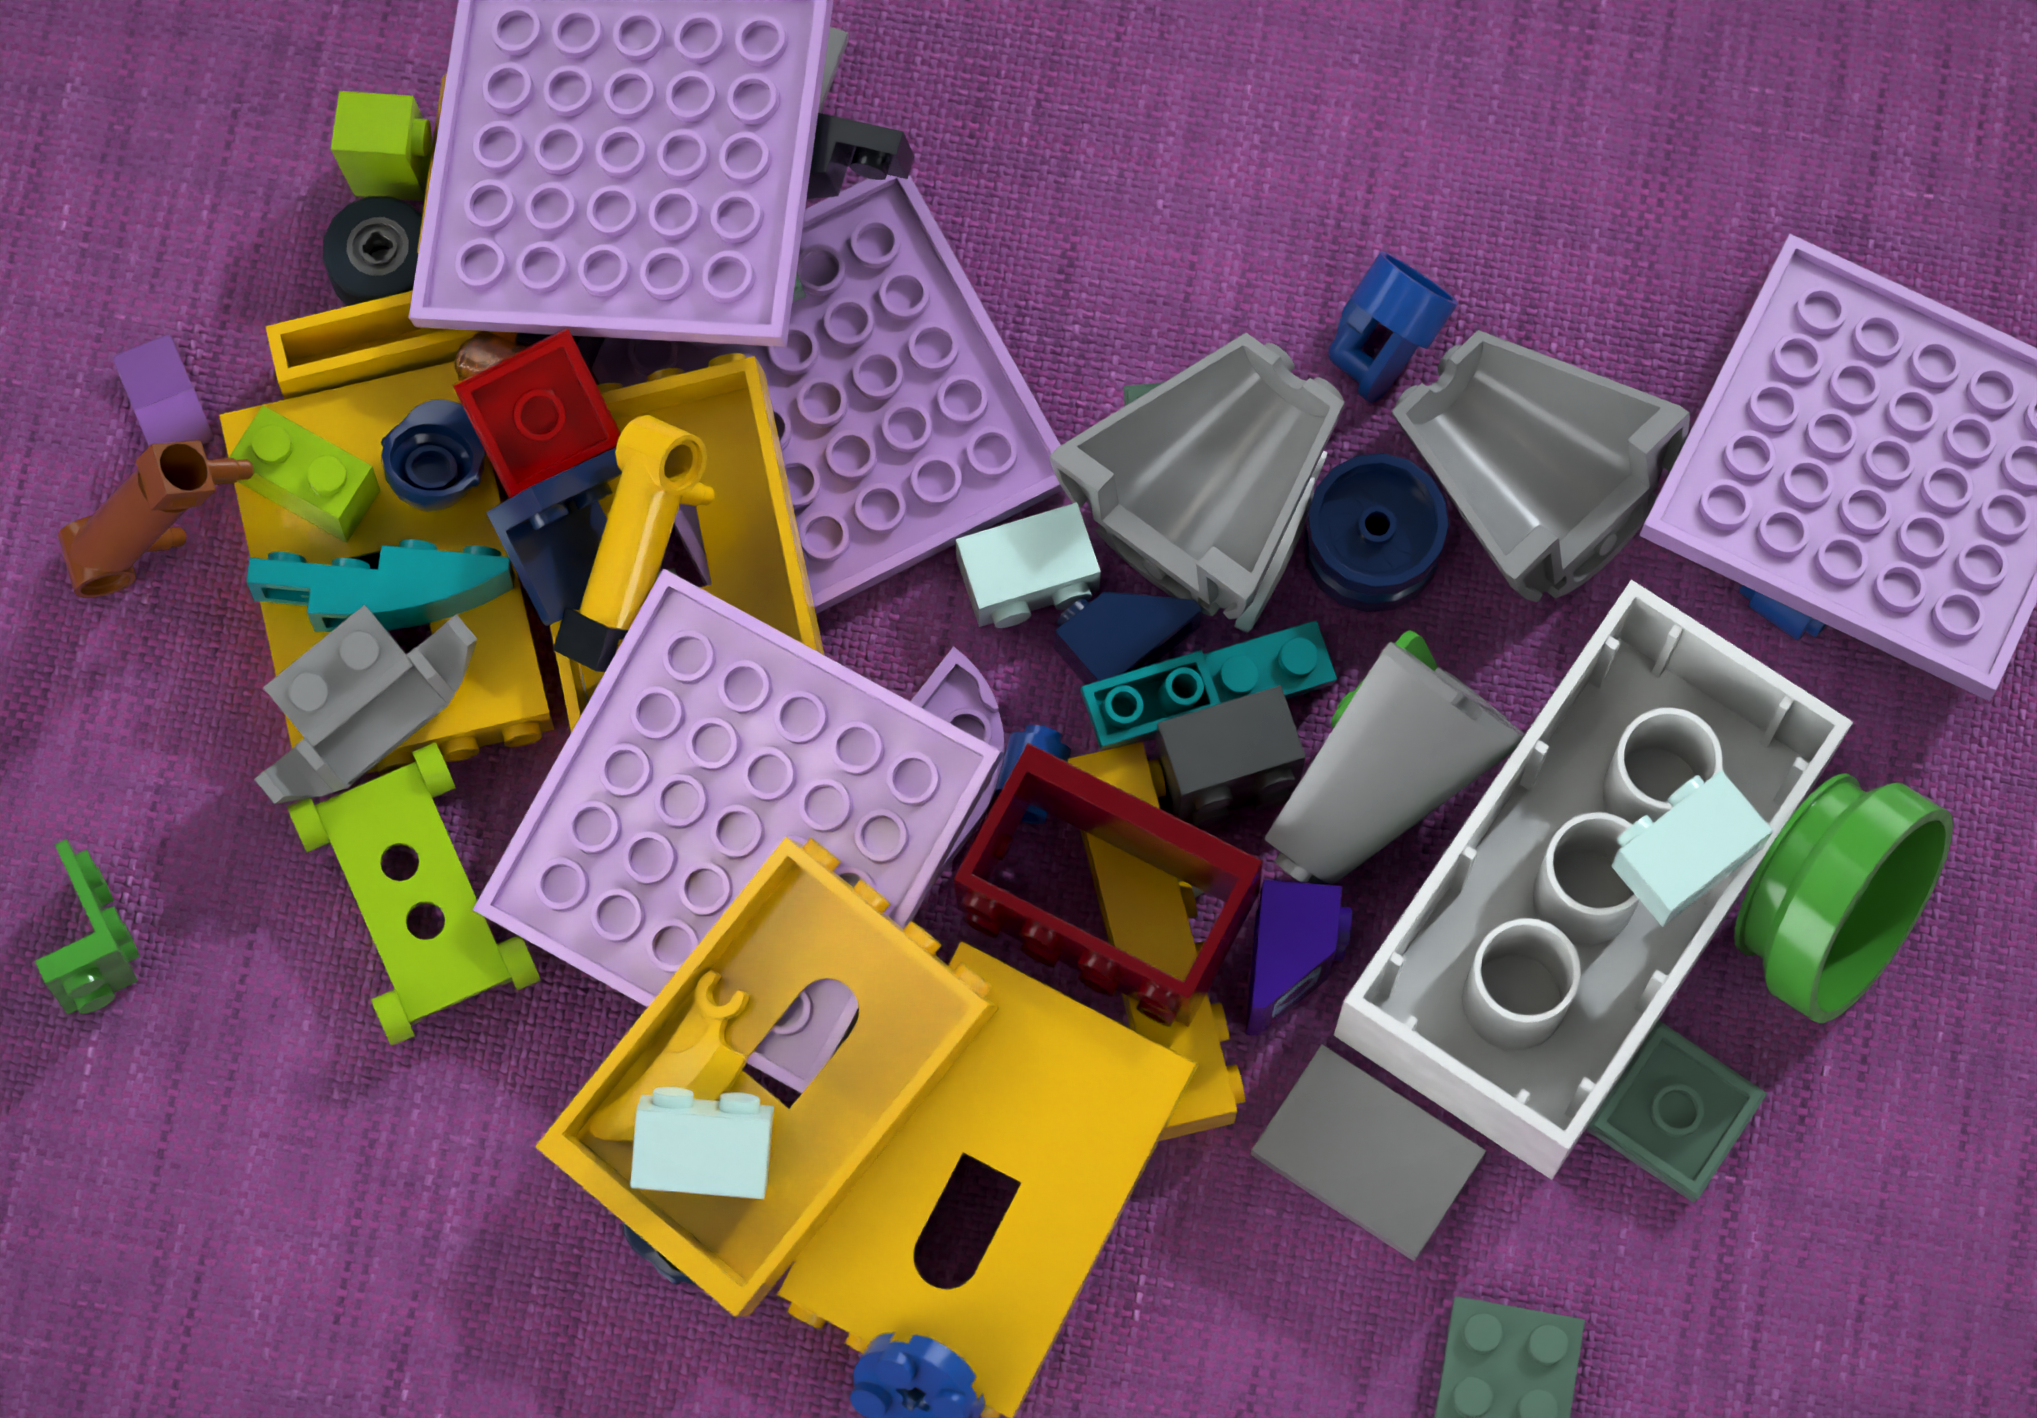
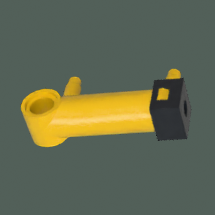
(658, 474)

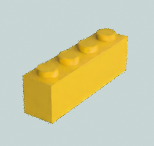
(358, 345)

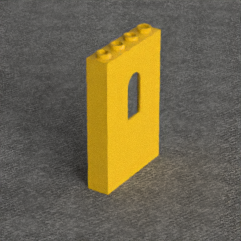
(749, 524)
(503, 683)
(772, 942)
(1047, 1100)

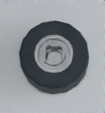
(355, 232)

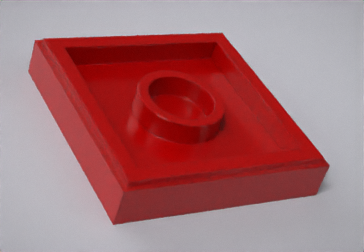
(538, 412)

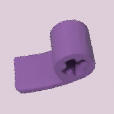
(162, 393)

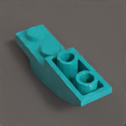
(407, 590)
(1132, 703)

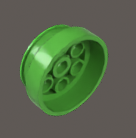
(1842, 892)

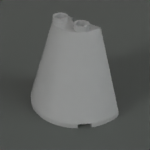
(1541, 458)
(1205, 471)
(1387, 765)

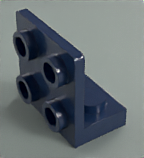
(556, 533)

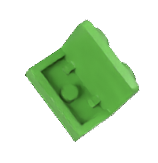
(98, 965)

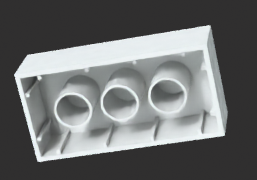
(1524, 952)

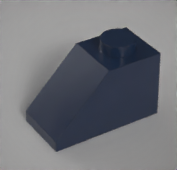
(1122, 632)

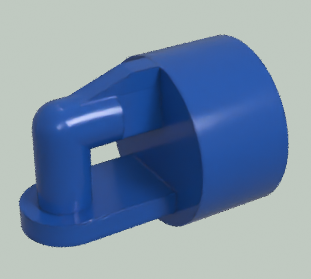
(1402, 302)

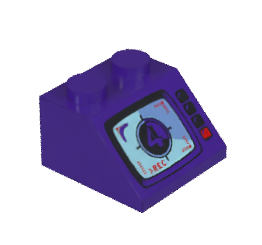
(1294, 946)

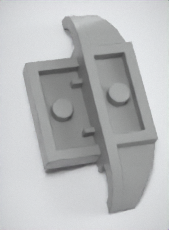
(359, 701)

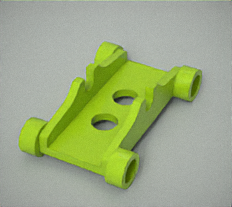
(423, 972)

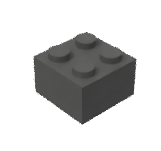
(1230, 758)

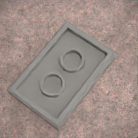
(1368, 1152)

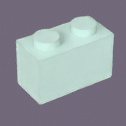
(1028, 566)
(1690, 845)
(702, 1144)

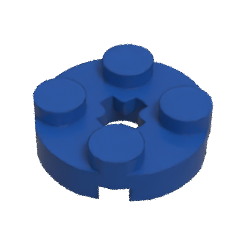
(891, 1370)

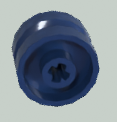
(1383, 497)

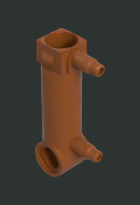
(141, 513)

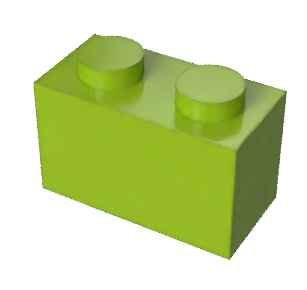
(382, 144)
(307, 474)

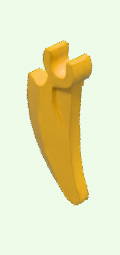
(692, 1060)

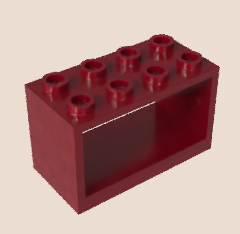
(1134, 828)

